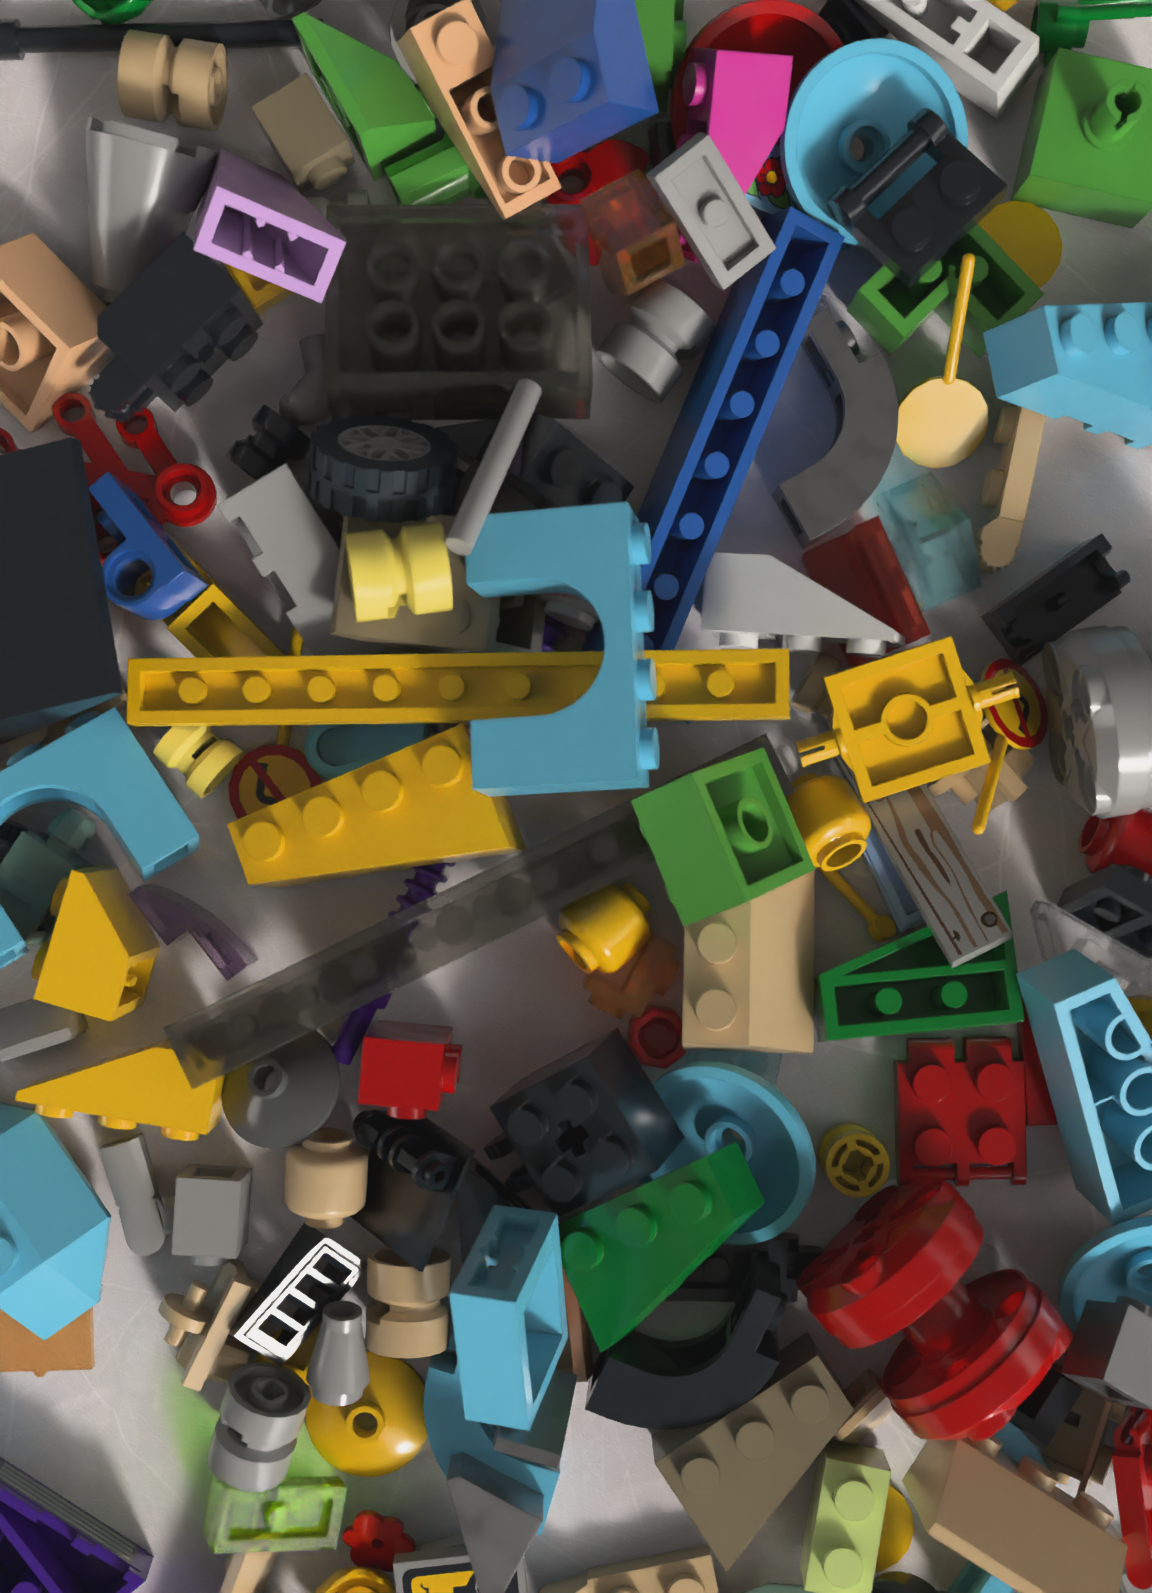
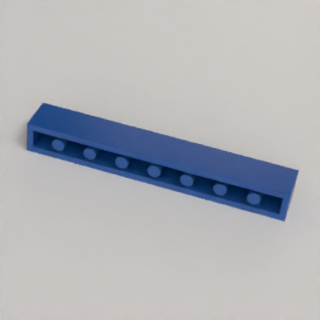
(727, 417)

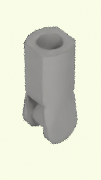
(135, 1193)

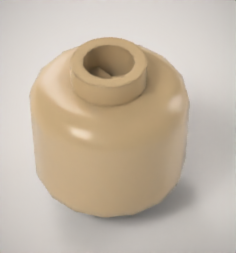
(326, 1178)

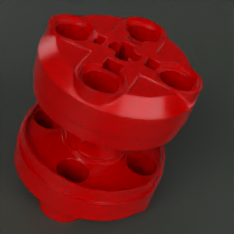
(965, 1347)

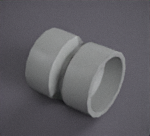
(650, 347)
(258, 1427)

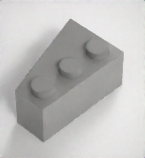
(297, 554)

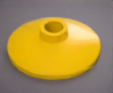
(395, 1401)

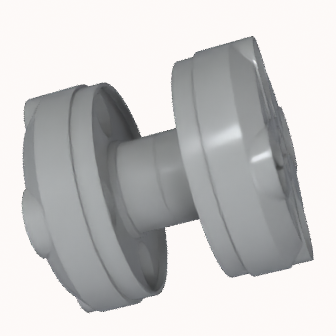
(1100, 719)

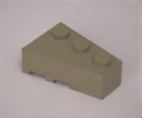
(748, 1461)

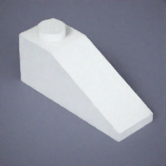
(972, 42)

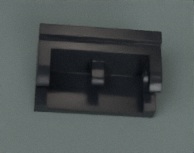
(1056, 600)

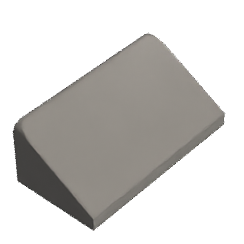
(35, 1026)

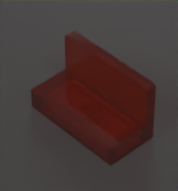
(869, 576)

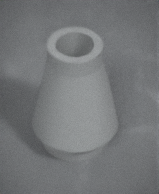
(339, 1357)

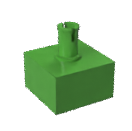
(1089, 140)

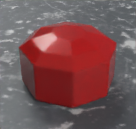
(656, 1037)

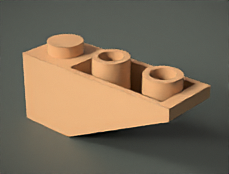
(454, 71)

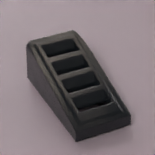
(293, 1265)

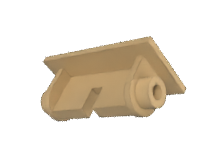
(1079, 1449)

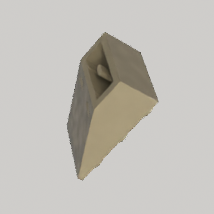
(471, 626)

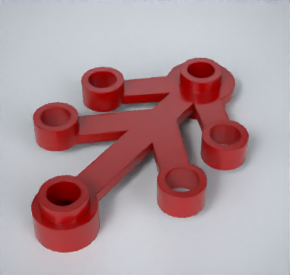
(157, 489)

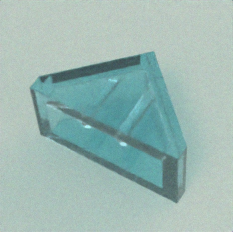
(930, 540)

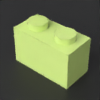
(845, 1519)

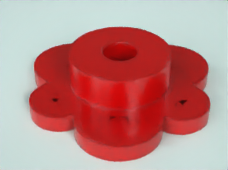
(376, 1540)

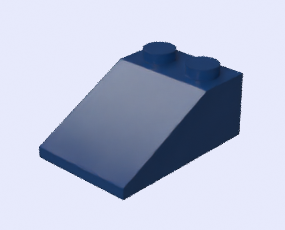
(568, 75)

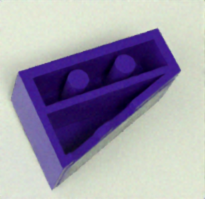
(59, 1546)

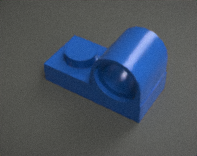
(141, 549)

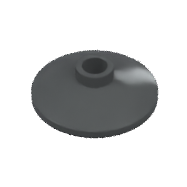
(295, 1104)

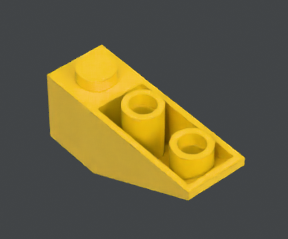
(130, 1090)

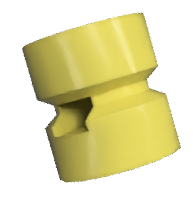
(399, 571)

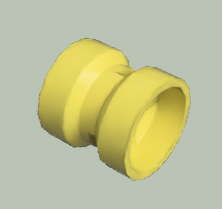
(198, 756)

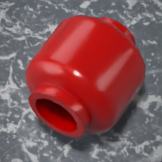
(1118, 841)

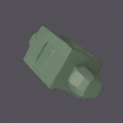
(35, 869)

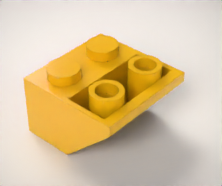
(98, 949)

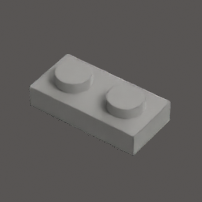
(711, 210)

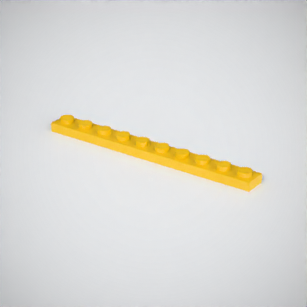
(442, 687)

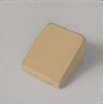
(869, 1408)

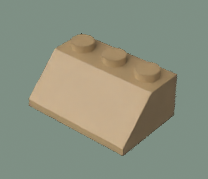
(752, 975)
(1015, 1519)

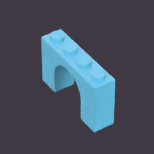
(604, 734)
(112, 777)

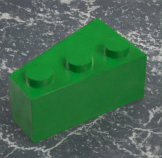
(651, 1238)

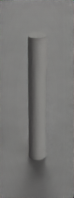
(493, 467)

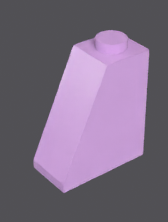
(266, 228)

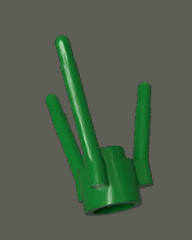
(1067, 21)

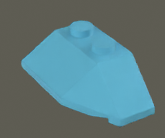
(49, 1227)

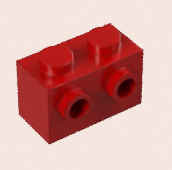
(408, 1067)

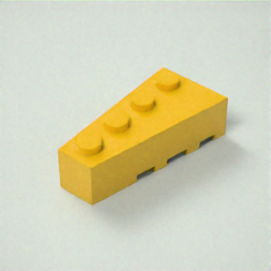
(379, 819)

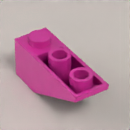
(740, 104)

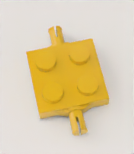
(906, 719)

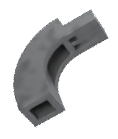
(863, 440)

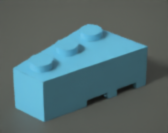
(1079, 365)

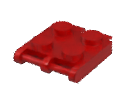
(960, 1111)
(1134, 1492)

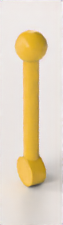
(880, 926)

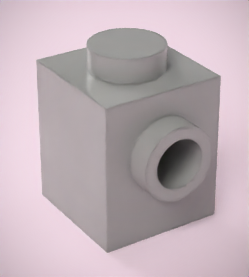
(209, 1213)

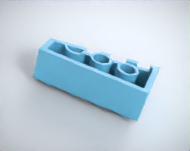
(1097, 1079)

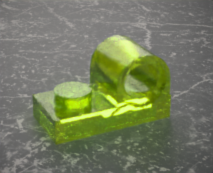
(291, 1517)

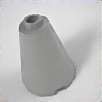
(138, 198)

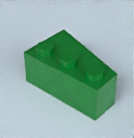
(915, 990)

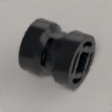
(271, 445)

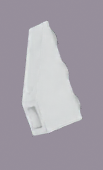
(766, 599)

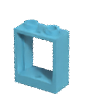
(509, 1316)

